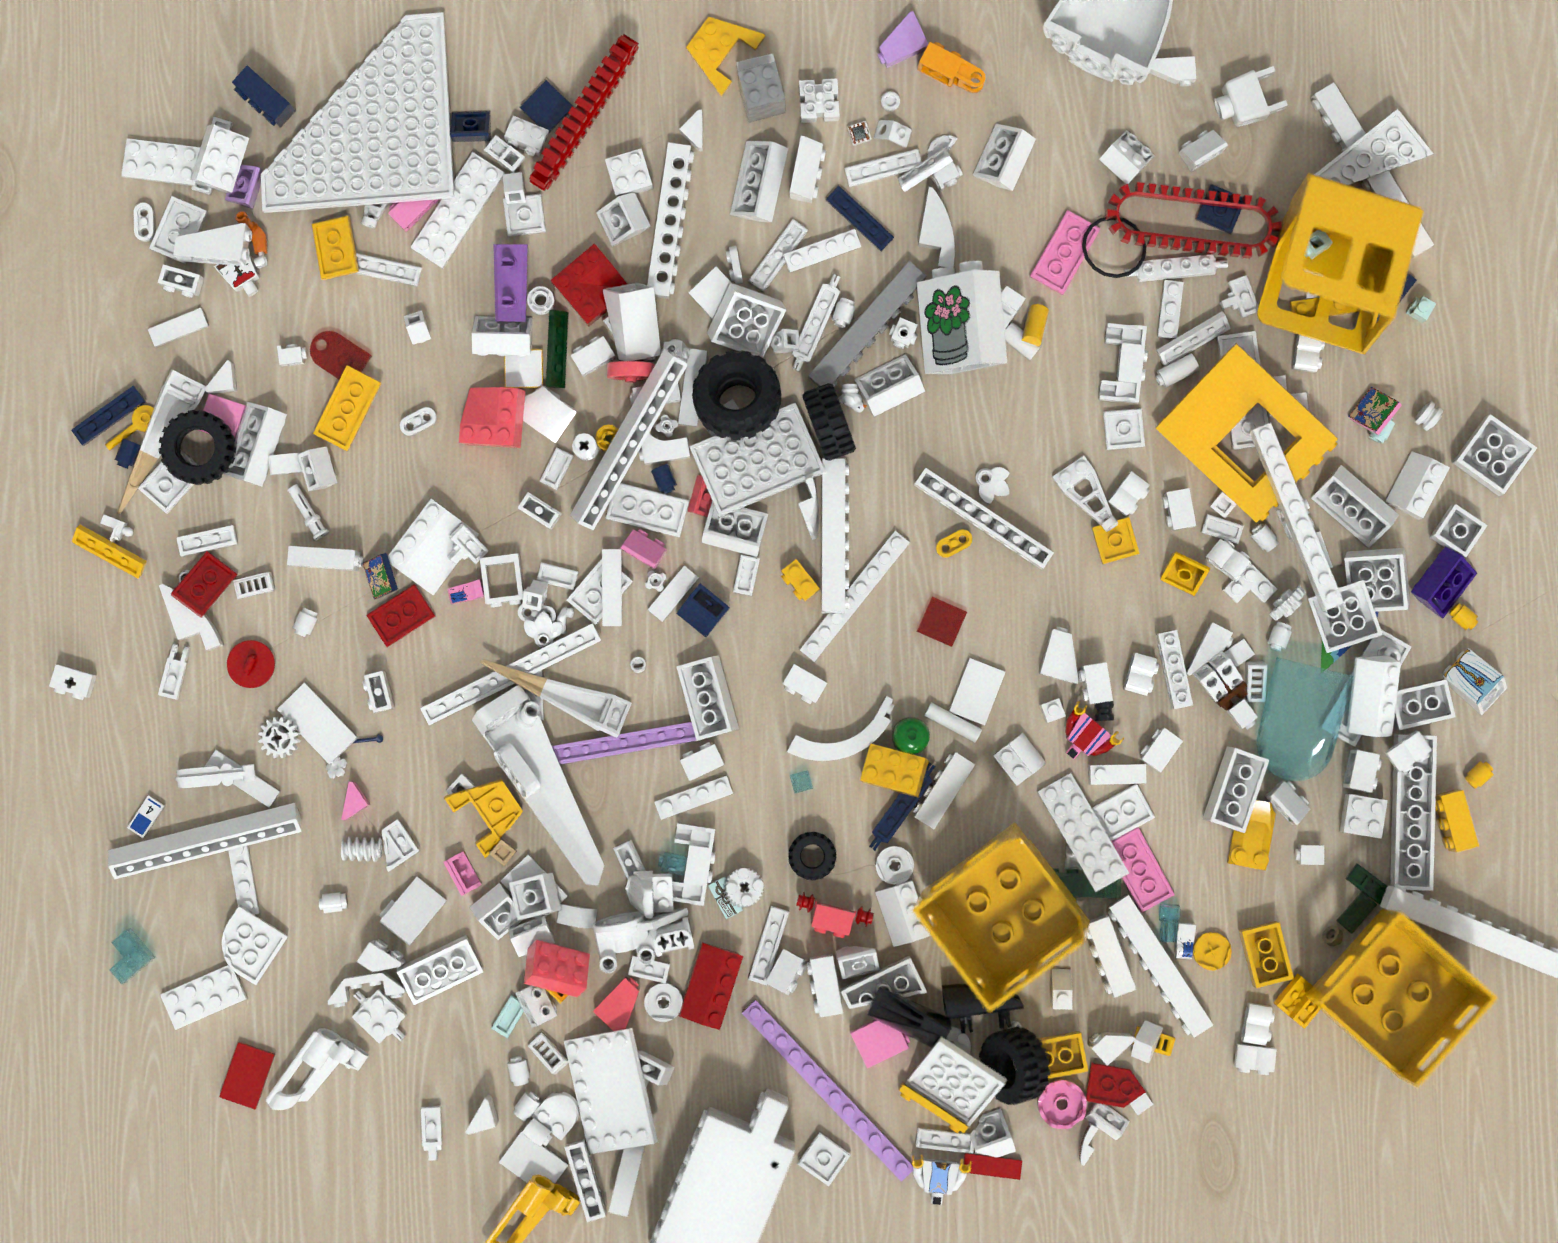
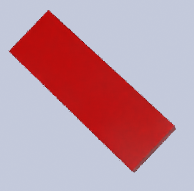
(994, 1166)

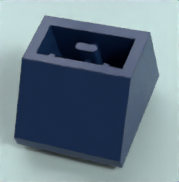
(703, 610)

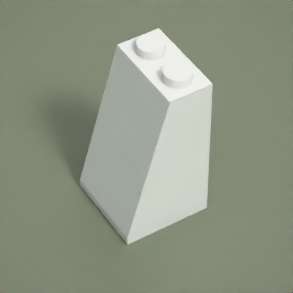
(633, 321)

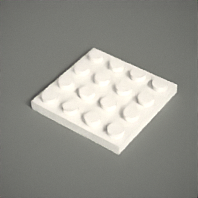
(955, 1081)

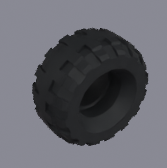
(730, 371)

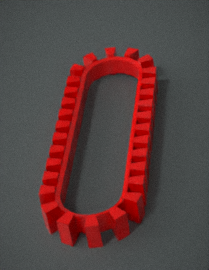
(586, 109)
(1198, 194)

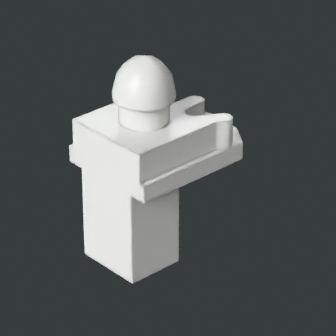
(119, 530)

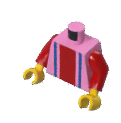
(1087, 735)

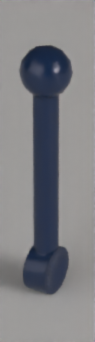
(379, 738)

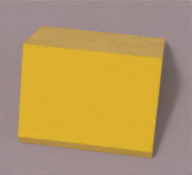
(1184, 573)

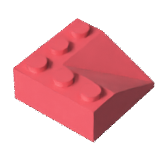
(493, 417)

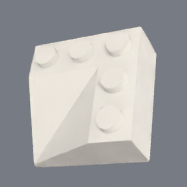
(746, 320)
(1494, 455)
(1383, 575)
(1348, 622)

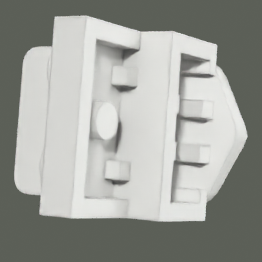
(650, 892)

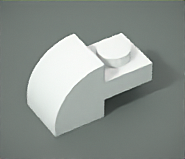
(504, 154)

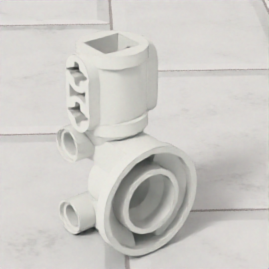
(621, 934)

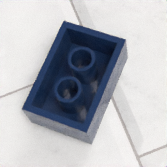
(262, 97)

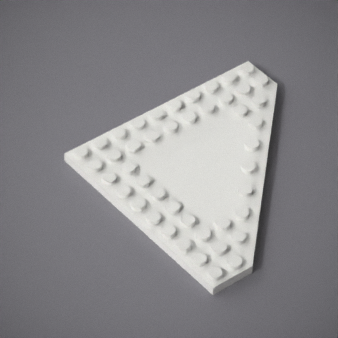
(378, 134)

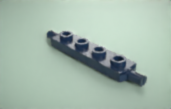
(898, 812)

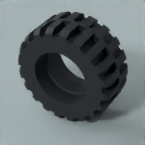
(828, 422)
(173, 438)
(1029, 1059)

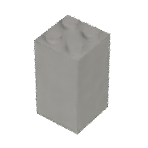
(761, 92)

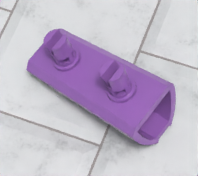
(510, 282)

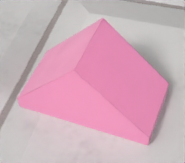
(354, 801)

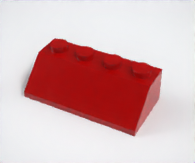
(711, 986)

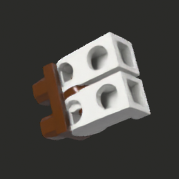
(1223, 688)

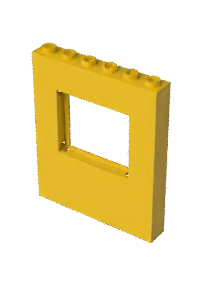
(1219, 404)

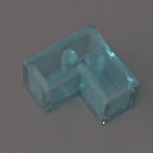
(134, 955)

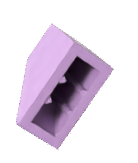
(903, 42)

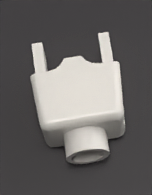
(1245, 100)

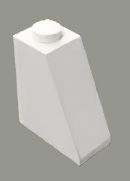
(1059, 657)

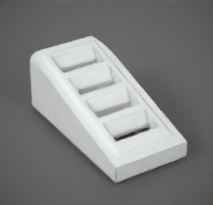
(269, 583)
(1263, 681)
(543, 1058)

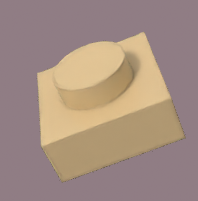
(503, 852)

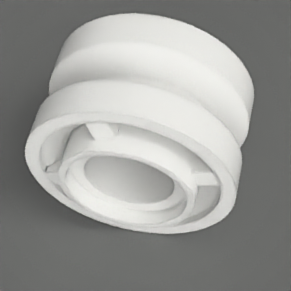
(537, 292)
(1428, 416)

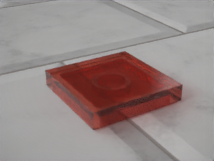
(942, 621)

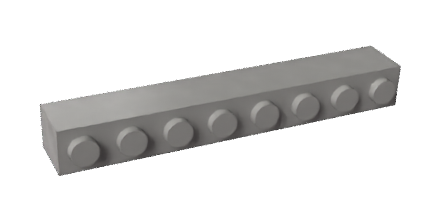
(867, 326)

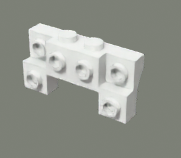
(1130, 363)
(698, 863)

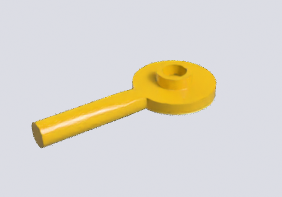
(140, 420)

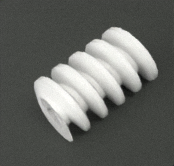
(589, 441)
(361, 850)

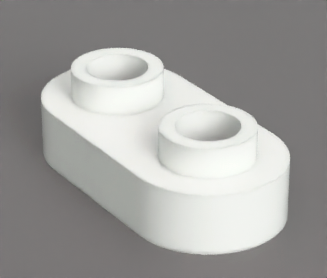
(142, 223)
(735, 273)
(418, 421)
(535, 613)

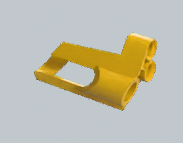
(535, 1201)

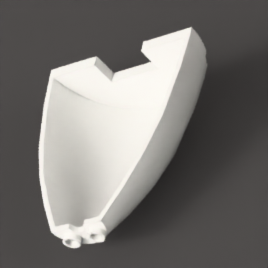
(1110, 35)

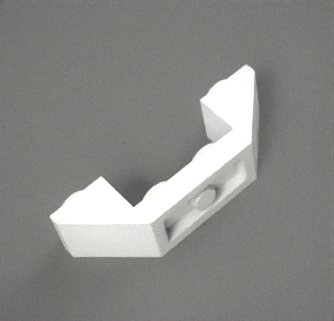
(391, 986)

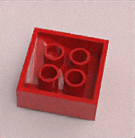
(584, 283)

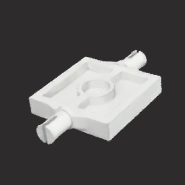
(379, 1016)

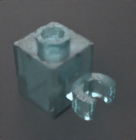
(673, 863)

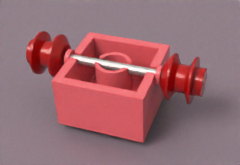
(833, 918)

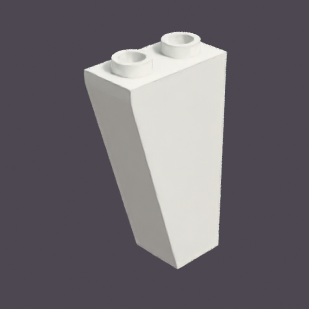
(215, 246)
(324, 558)

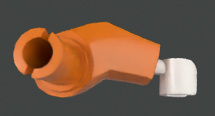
(258, 240)

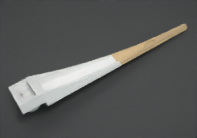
(176, 396)
(592, 707)

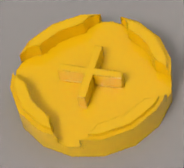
(1212, 951)

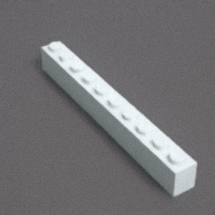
(1346, 132)
(628, 439)
(1296, 517)
(204, 841)
(1470, 930)

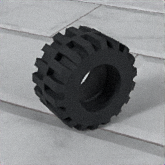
(800, 868)

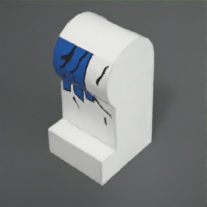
(1185, 940)

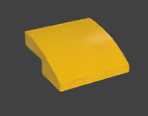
(1296, 1003)

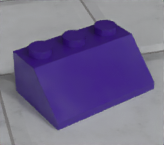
(1444, 582)

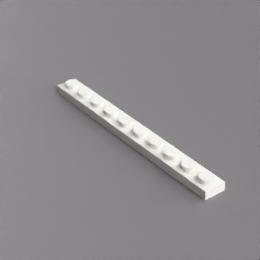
(495, 682)

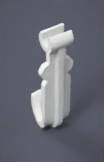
(213, 775)

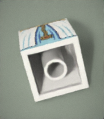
(1475, 681)

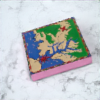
(1374, 410)

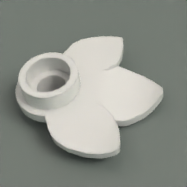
(994, 485)
(542, 627)

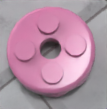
(1071, 1114)

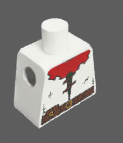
(240, 276)

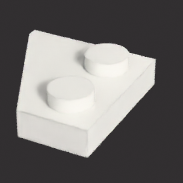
(397, 845)

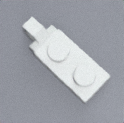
(431, 1130)

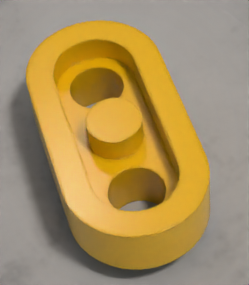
(953, 543)

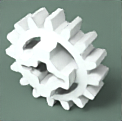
(1287, 603)
(277, 727)

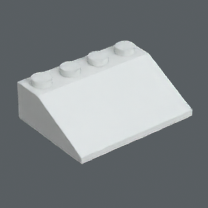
(426, 546)

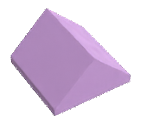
(246, 186)

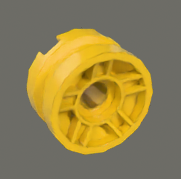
(601, 436)

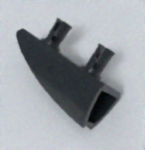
(962, 1003)
(909, 1017)

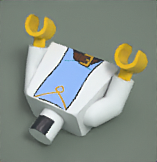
(939, 1176)

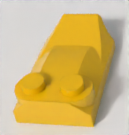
(1253, 846)

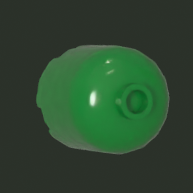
(910, 735)

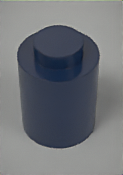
(127, 453)
(664, 478)

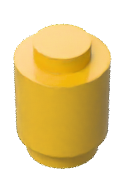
(1463, 616)
(1479, 774)

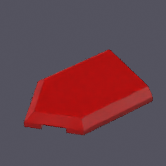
(1112, 1086)

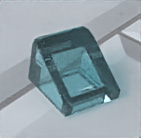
(801, 781)

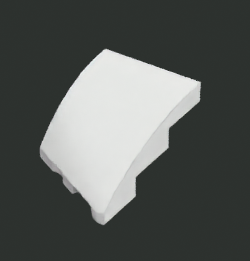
(710, 291)
(547, 413)
(810, 509)

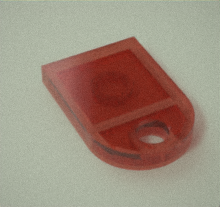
(338, 354)

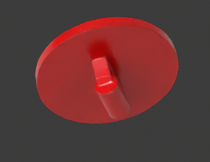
(250, 664)

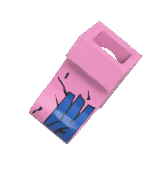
(466, 592)

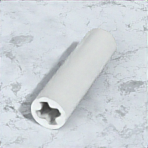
(953, 722)

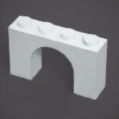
(661, 451)

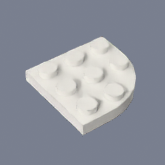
(250, 944)

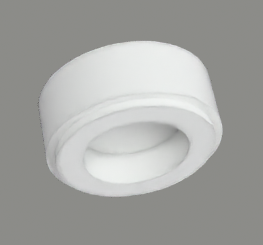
(890, 101)

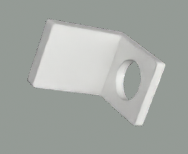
(894, 132)

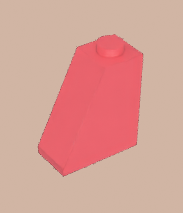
(618, 1005)

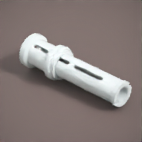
(311, 519)

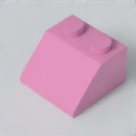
(643, 548)

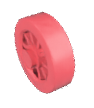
(629, 370)

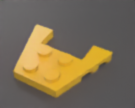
(714, 43)
(495, 807)

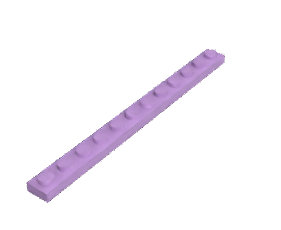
(828, 1090)

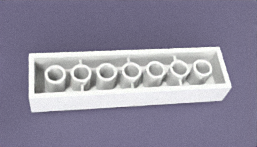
(1414, 822)

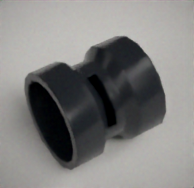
(1104, 711)

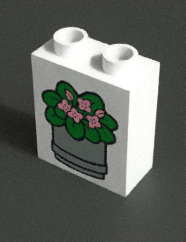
(961, 319)

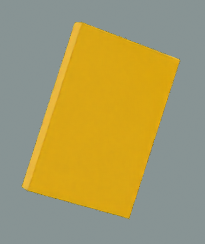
(335, 247)

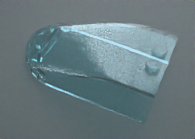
(1301, 719)

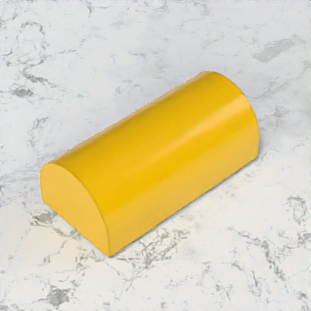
(1035, 324)

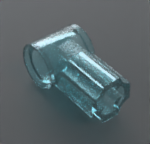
(1169, 916)

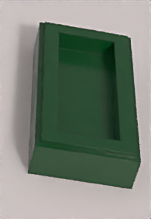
(1356, 912)

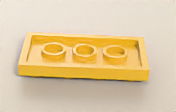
(347, 408)

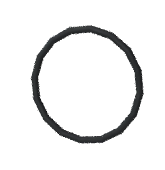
(1099, 270)

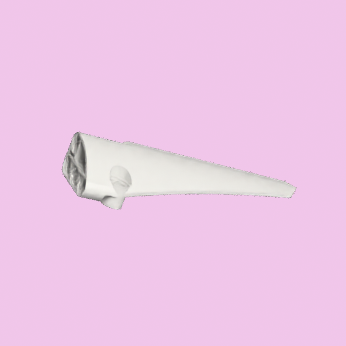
(533, 768)

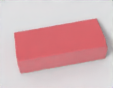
(700, 499)

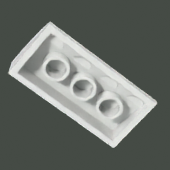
(439, 970)

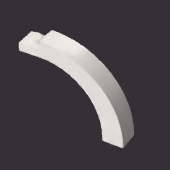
(834, 751)

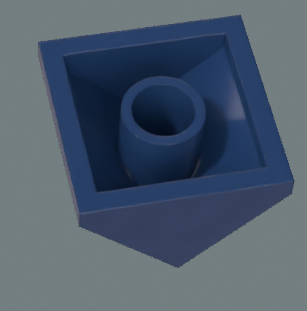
(470, 126)

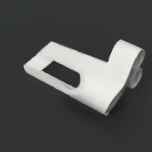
(323, 1053)

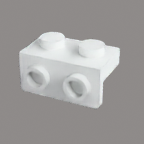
(525, 136)

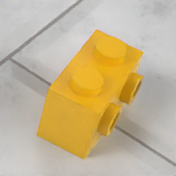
(800, 580)

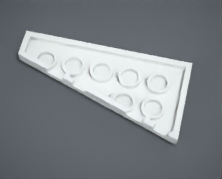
(1378, 151)

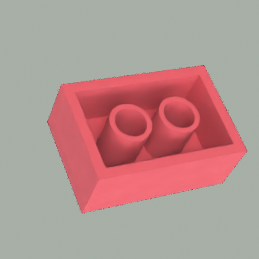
(557, 968)

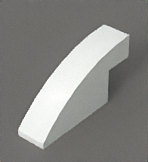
(937, 230)
(188, 623)
(626, 1180)

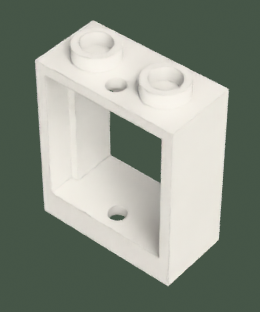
(498, 560)

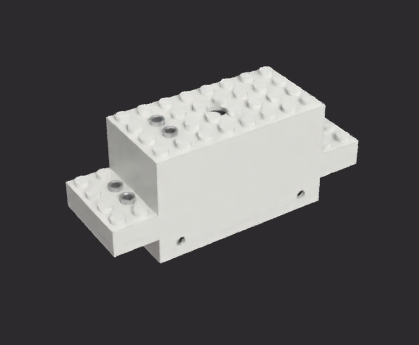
(728, 1177)

